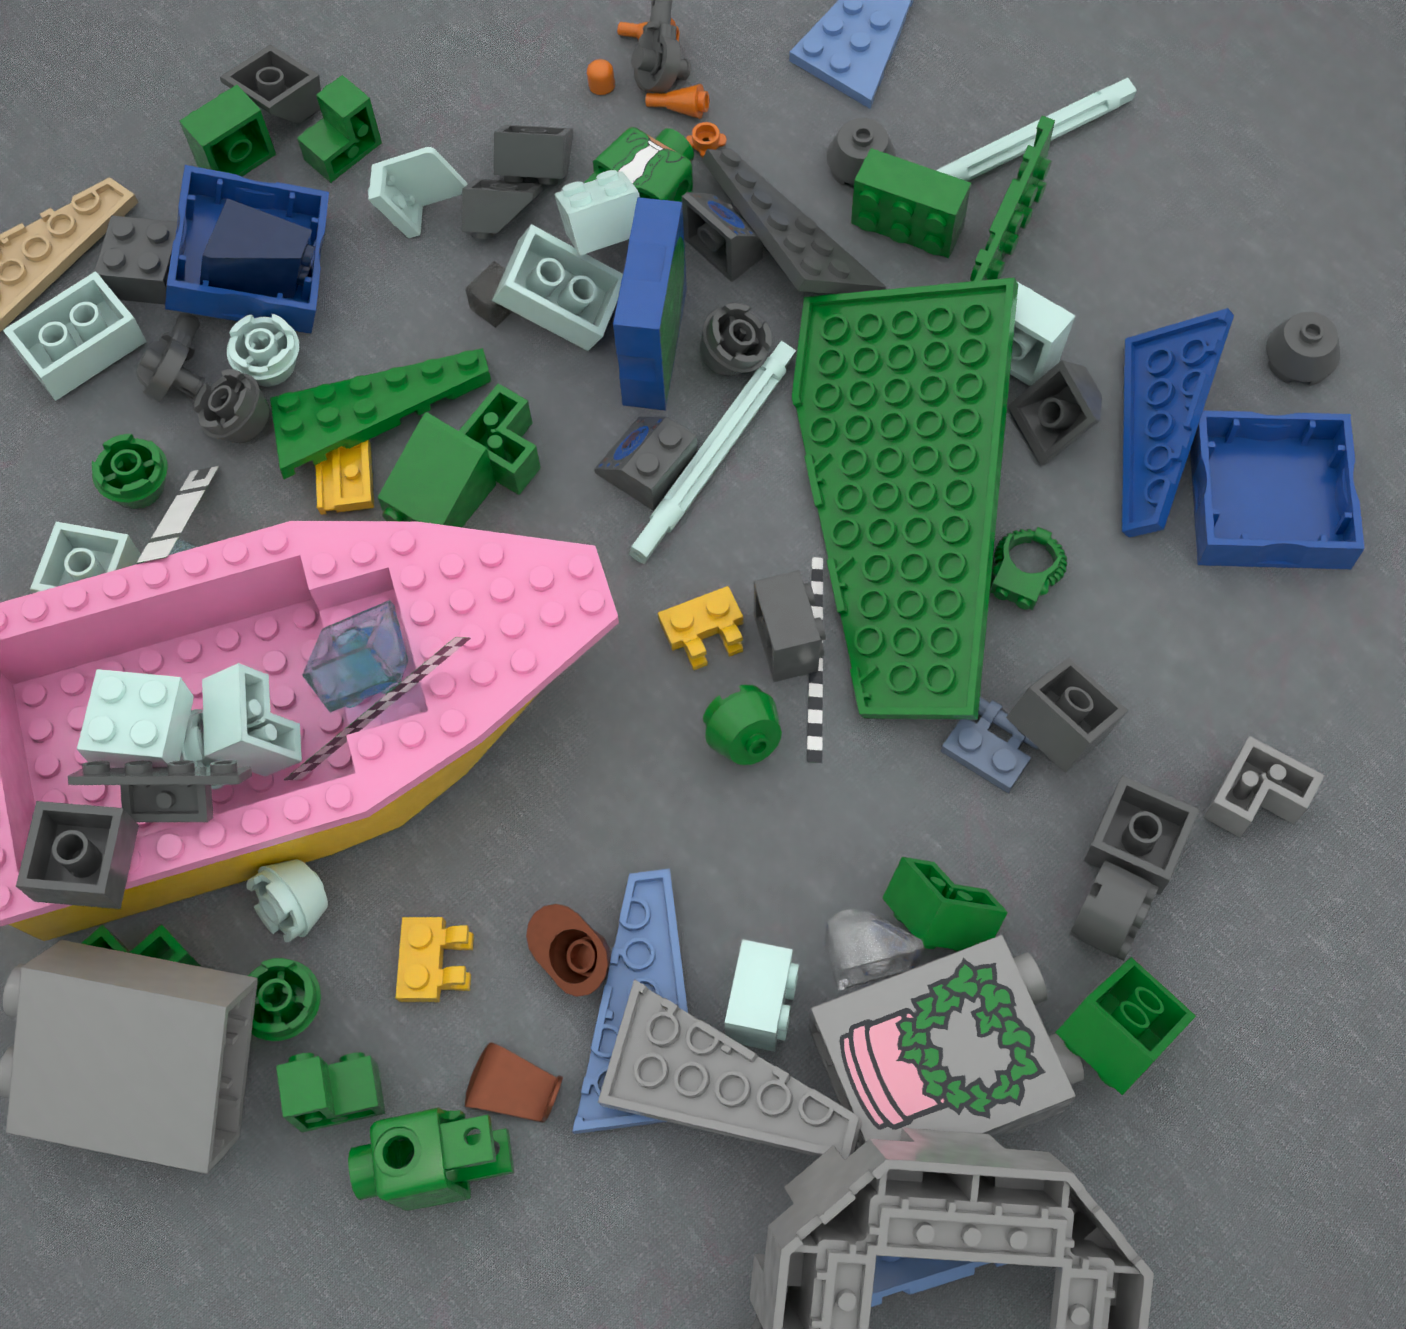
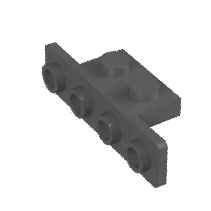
(164, 793)

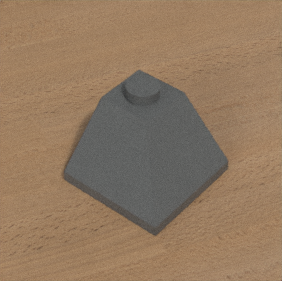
(493, 204)
(1057, 409)

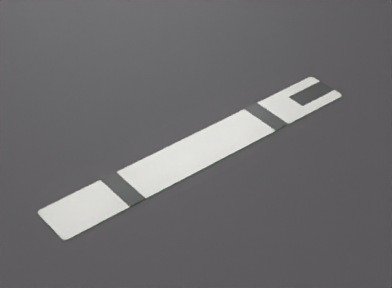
(178, 515)

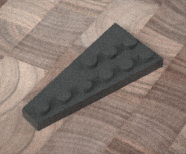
(793, 239)

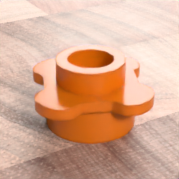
(706, 136)

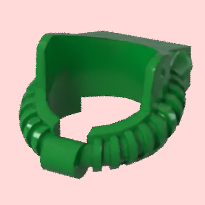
(1021, 586)

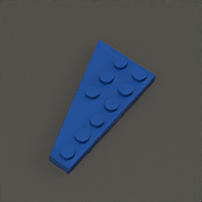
(1164, 398)

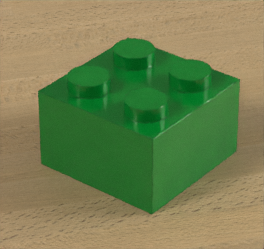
(228, 134)

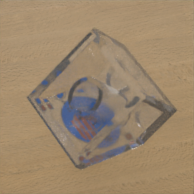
(868, 948)

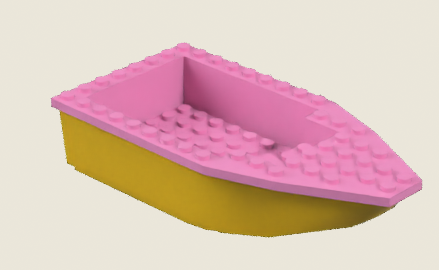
(263, 605)

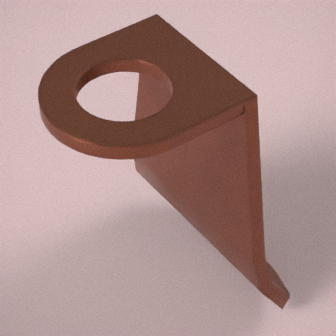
(511, 1086)

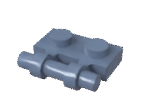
(986, 753)

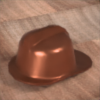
(568, 949)

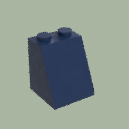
(256, 253)

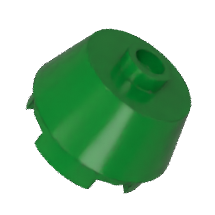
(130, 471)
(743, 725)
(285, 999)

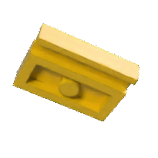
(345, 479)

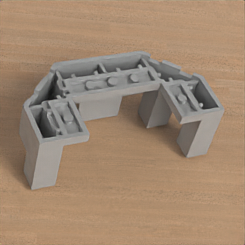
(942, 1201)

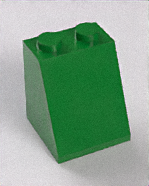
(437, 477)

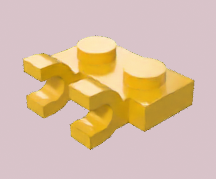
(701, 618)
(421, 959)

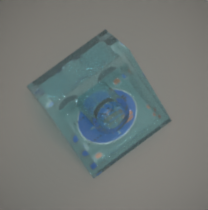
(357, 658)

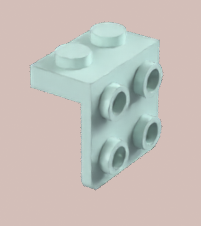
(408, 183)

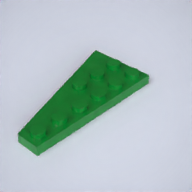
(1016, 205)
(362, 407)

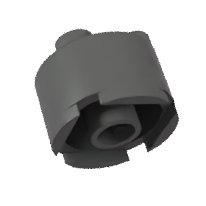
(1114, 910)

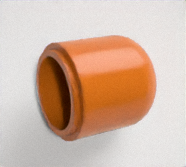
(600, 77)

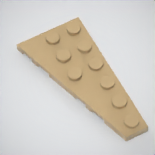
(46, 248)

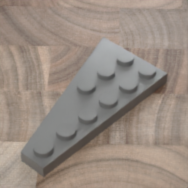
(699, 1078)

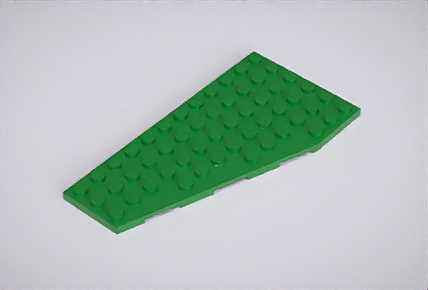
(905, 464)

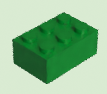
(909, 203)
(1125, 1025)

